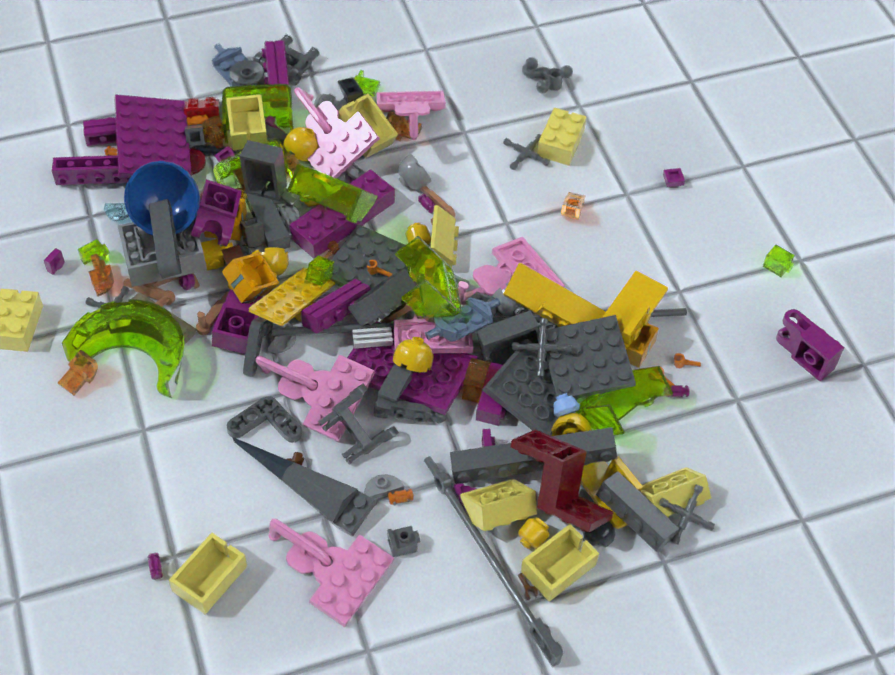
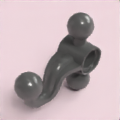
(552, 76)

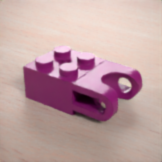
(217, 211)
(233, 324)
(809, 344)

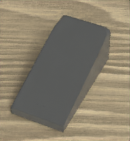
(395, 383)

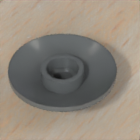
(246, 72)

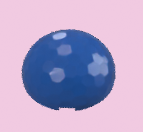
(159, 182)

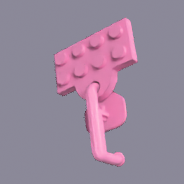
(411, 105)
(338, 141)
(509, 255)
(418, 326)
(320, 388)
(342, 583)

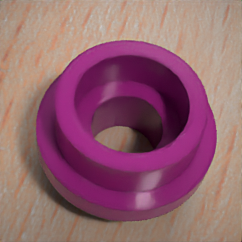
(187, 281)

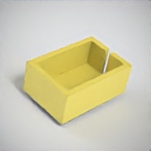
(374, 117)
(246, 120)
(561, 136)
(18, 318)
(559, 562)
(208, 573)

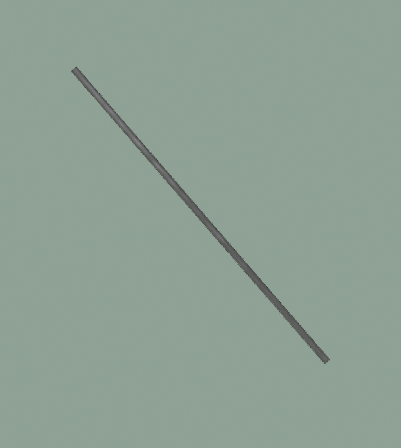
(348, 328)

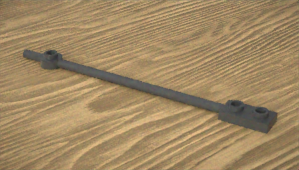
(539, 631)

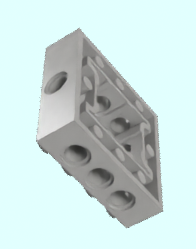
(145, 269)

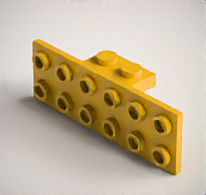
(289, 298)
(549, 298)
(635, 305)

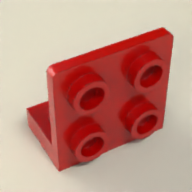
(196, 107)

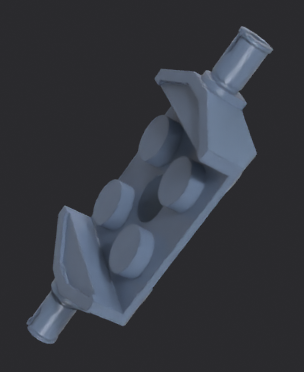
(225, 60)
(473, 317)

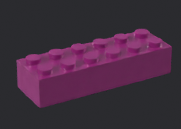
(322, 224)

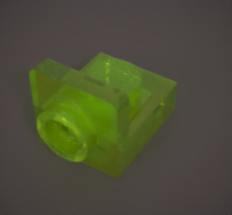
(366, 84)
(92, 248)

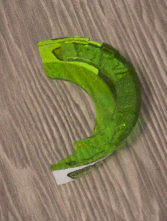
(136, 326)

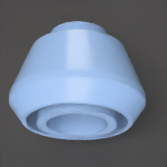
(565, 405)

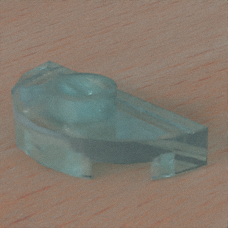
(116, 211)

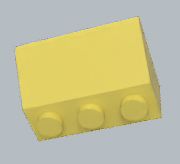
(443, 235)
(677, 489)
(499, 504)

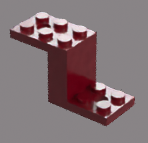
(562, 480)

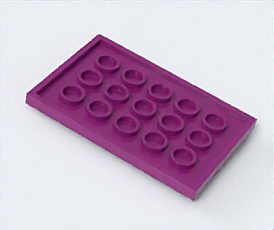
(150, 132)
(432, 388)

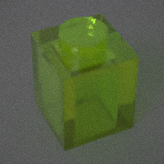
(779, 261)
(320, 270)

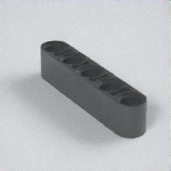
(165, 238)

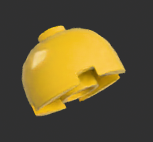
(301, 142)
(276, 259)
(414, 354)
(570, 424)

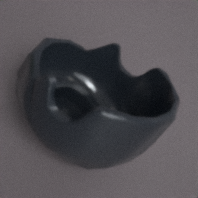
(602, 535)

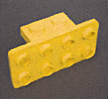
(597, 472)

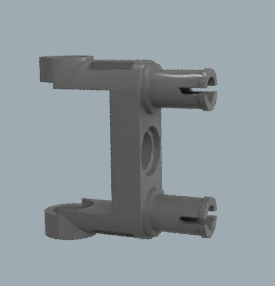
(298, 61)
(341, 413)

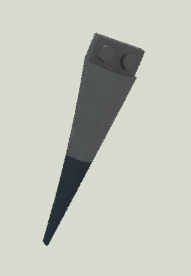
(333, 499)

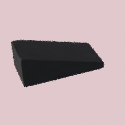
(350, 89)

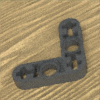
(259, 328)
(268, 414)

